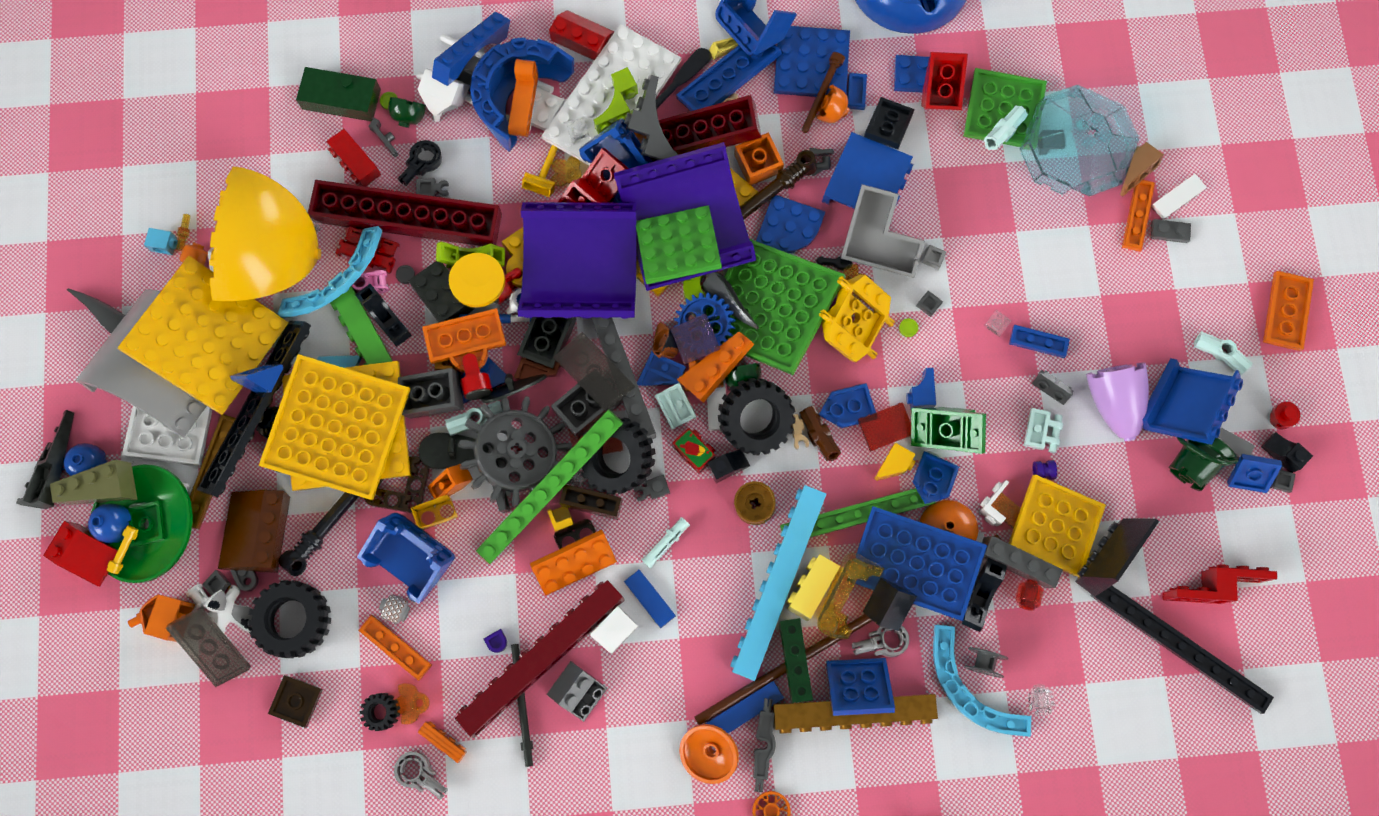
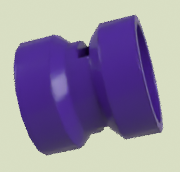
(1045, 470)

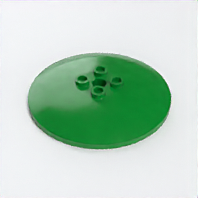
(170, 517)

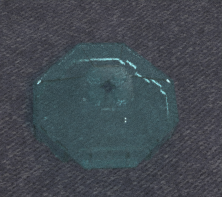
(1065, 154)

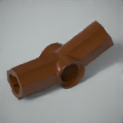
(819, 433)

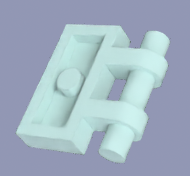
(1037, 430)

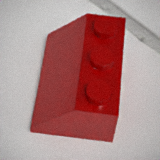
(579, 34)

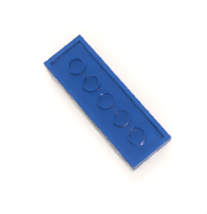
(725, 77)

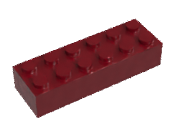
(724, 122)

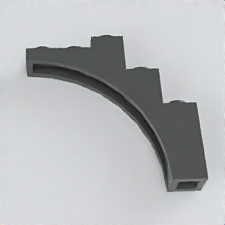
(646, 123)

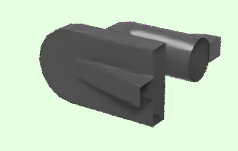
(826, 163)

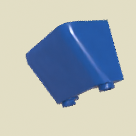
(618, 142)
(406, 554)

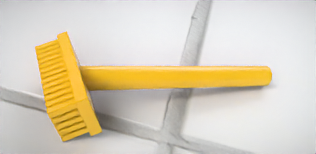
(540, 184)

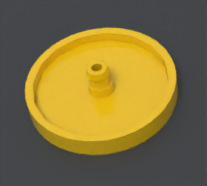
(477, 280)

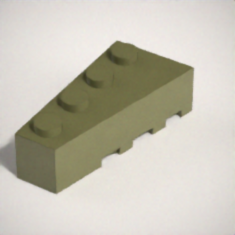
(99, 484)

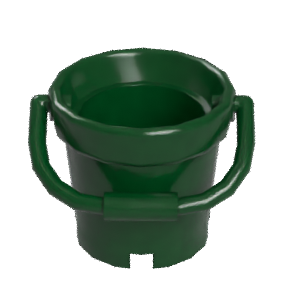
(1201, 462)

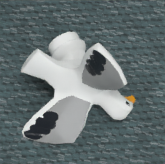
(226, 611)

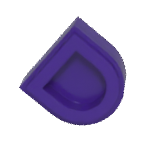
(496, 641)

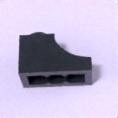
(1291, 454)

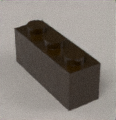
(591, 502)

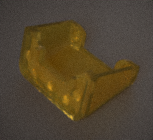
(829, 615)

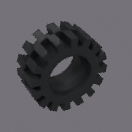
(391, 712)

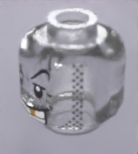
(1041, 700)

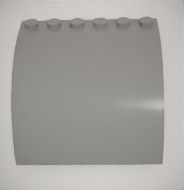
(137, 384)

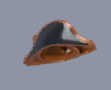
(664, 342)

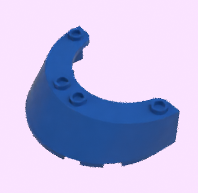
(495, 79)

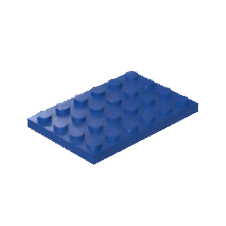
(923, 561)

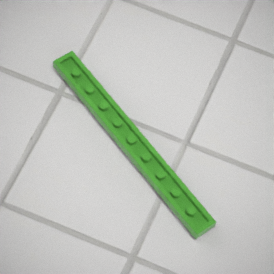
(549, 486)

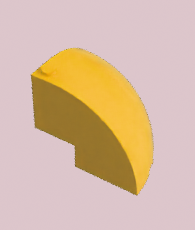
(259, 239)

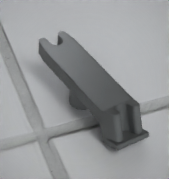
(374, 126)

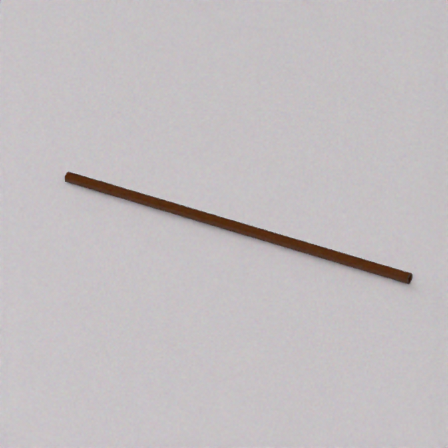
(776, 673)

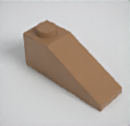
(1143, 162)

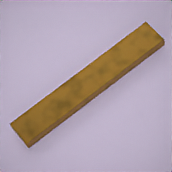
(200, 500)

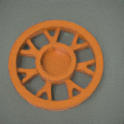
(771, 808)

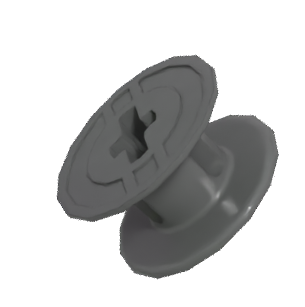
(986, 662)

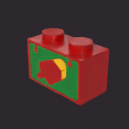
(694, 449)

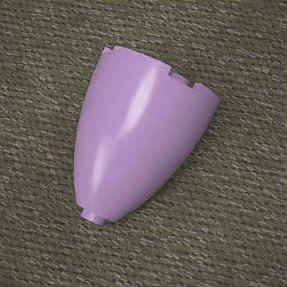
(1121, 397)

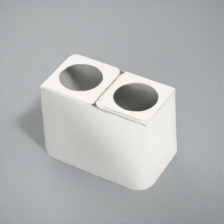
(614, 630)

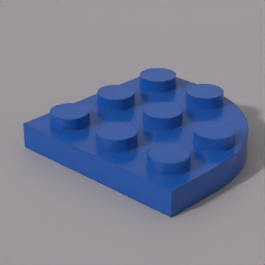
(789, 225)

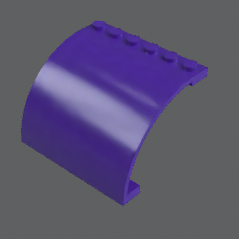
(685, 184)
(578, 260)

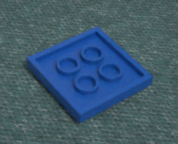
(860, 686)

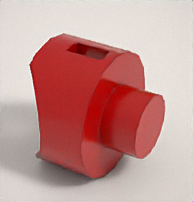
(1284, 415)

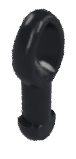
(838, 263)

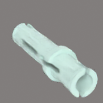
(669, 538)

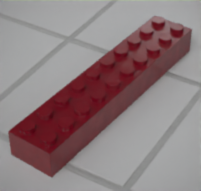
(405, 213)

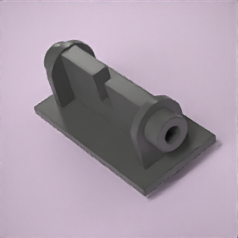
(1047, 384)

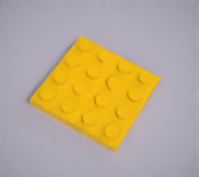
(1057, 524)

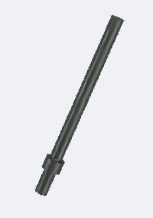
(526, 744)

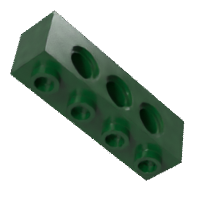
(795, 660)

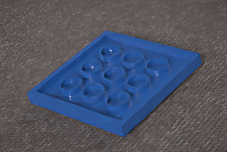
(806, 60)

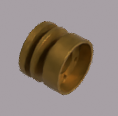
(749, 493)

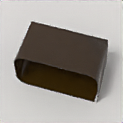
(569, 531)

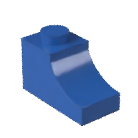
(924, 393)

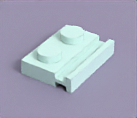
(675, 406)

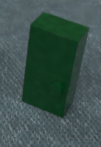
(338, 94)

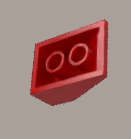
(944, 81)
(80, 553)

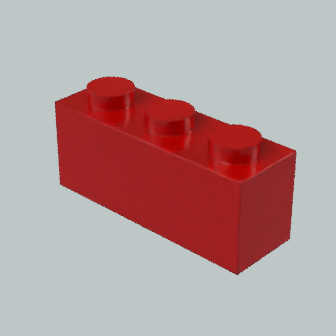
(353, 158)

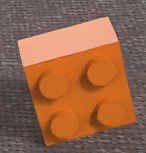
(758, 159)

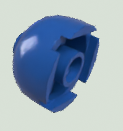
(83, 457)
(109, 522)

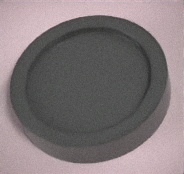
(405, 273)

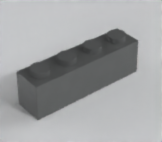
(1021, 562)

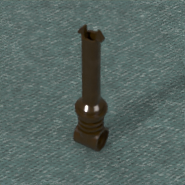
(785, 179)

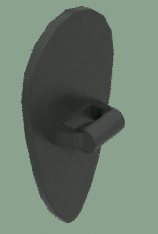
(512, 387)
(442, 450)

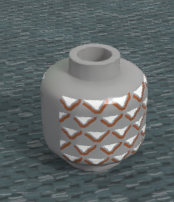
(394, 609)

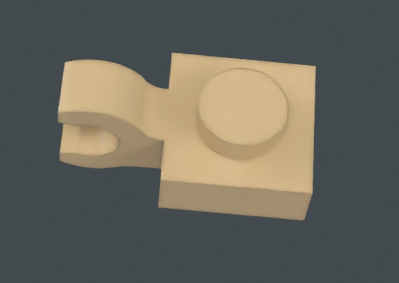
(797, 432)

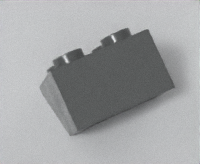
(576, 691)

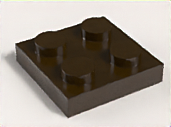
(295, 701)

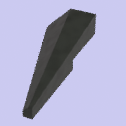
(48, 467)

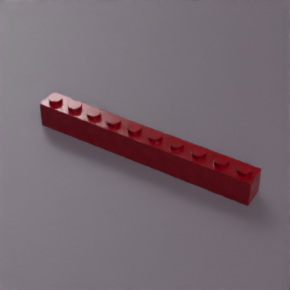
(539, 659)

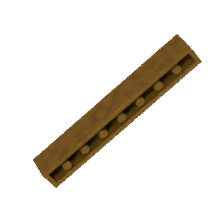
(820, 714)

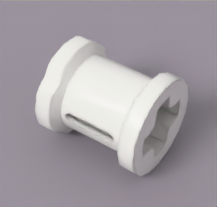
(198, 595)

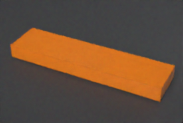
(1138, 215)
(395, 647)

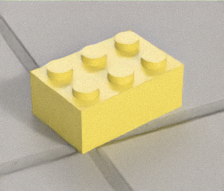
(812, 587)

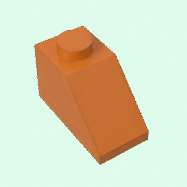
(450, 481)

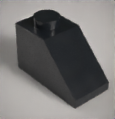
(727, 465)

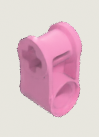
(373, 278)

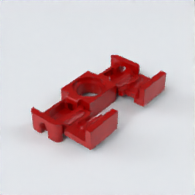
(380, 259)

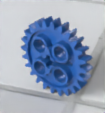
(699, 306)

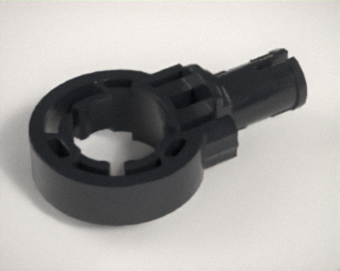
(417, 166)

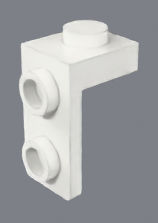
(991, 515)

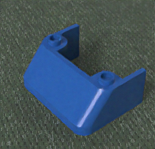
(748, 28)

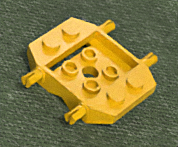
(856, 337)

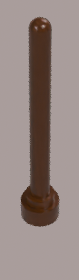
(836, 60)

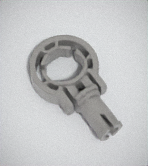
(871, 644)
(429, 781)

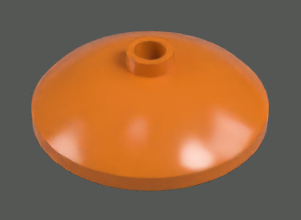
(951, 512)
(702, 761)

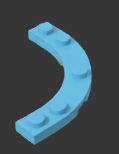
(340, 283)
(961, 697)

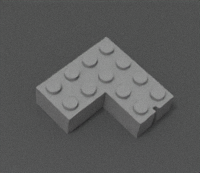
(872, 242)

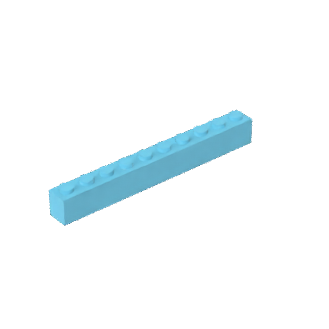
(779, 582)

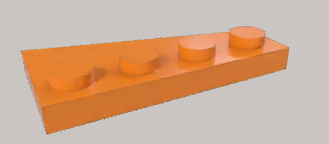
(715, 367)

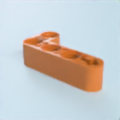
(523, 98)

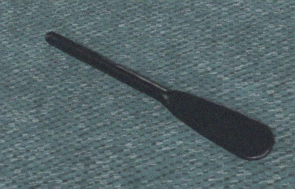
(687, 71)

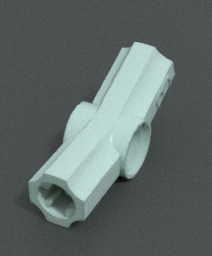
(1005, 128)
(1214, 345)

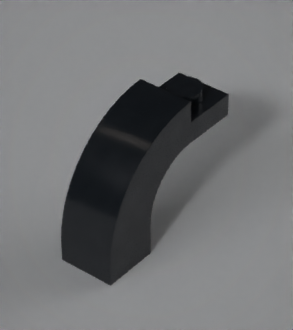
(383, 315)
(986, 585)

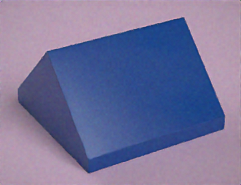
(260, 378)

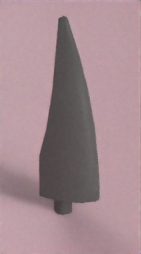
(718, 285)
(104, 313)

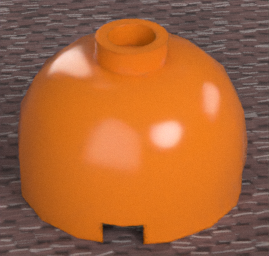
(833, 106)

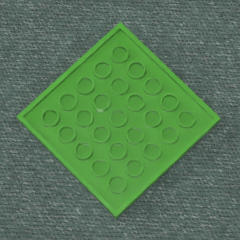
(784, 301)

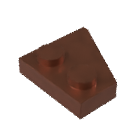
(529, 368)

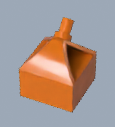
(160, 612)

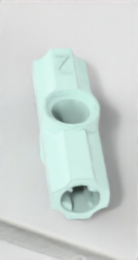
(457, 423)

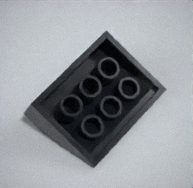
(1114, 553)

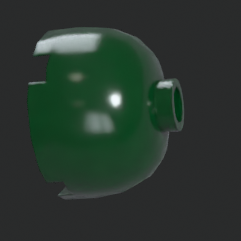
(406, 112)
(743, 373)

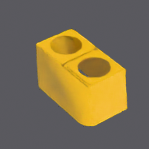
(429, 506)

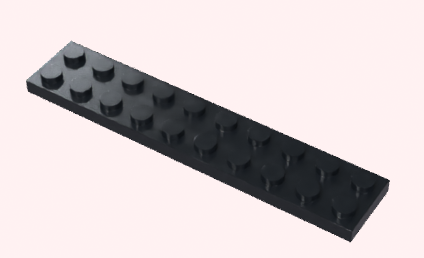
(252, 412)

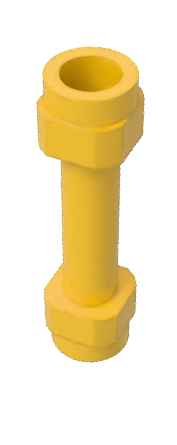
(116, 565)

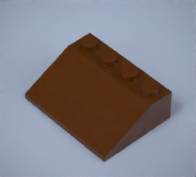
(254, 531)

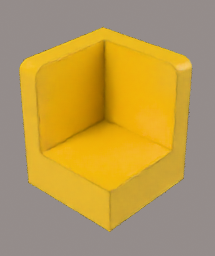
(560, 518)

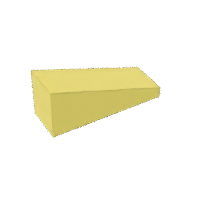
(722, 47)

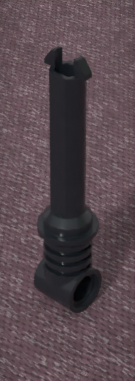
(295, 561)

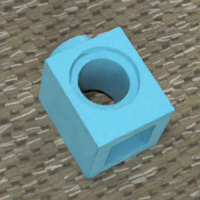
(160, 241)

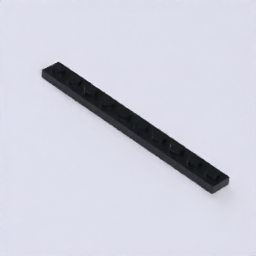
(1185, 649)

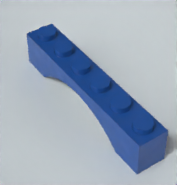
(454, 59)

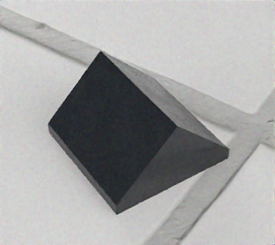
(889, 604)

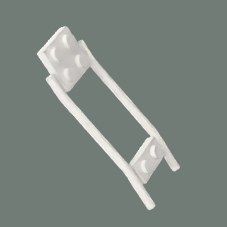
(545, 104)

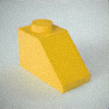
(896, 462)

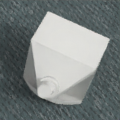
(440, 97)

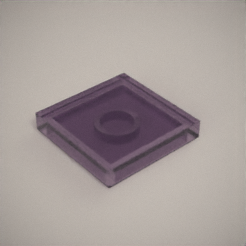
(695, 339)

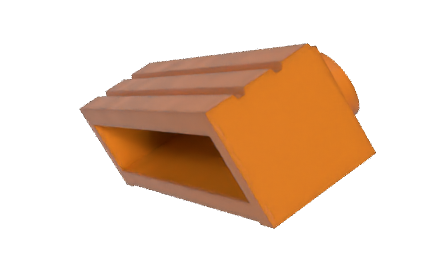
(441, 741)

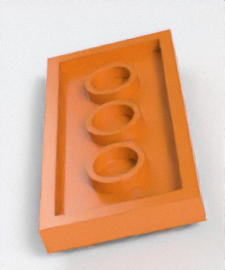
(1288, 310)
(573, 562)

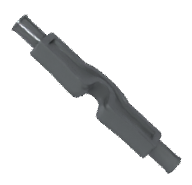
(763, 756)

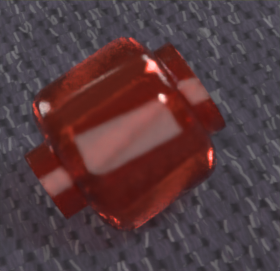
(1029, 595)

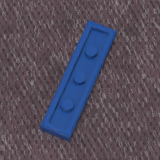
(747, 708)

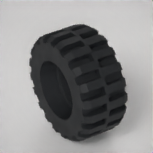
(777, 428)
(640, 461)
(264, 614)

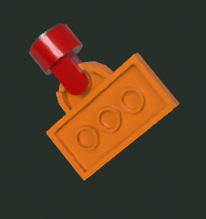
(467, 346)

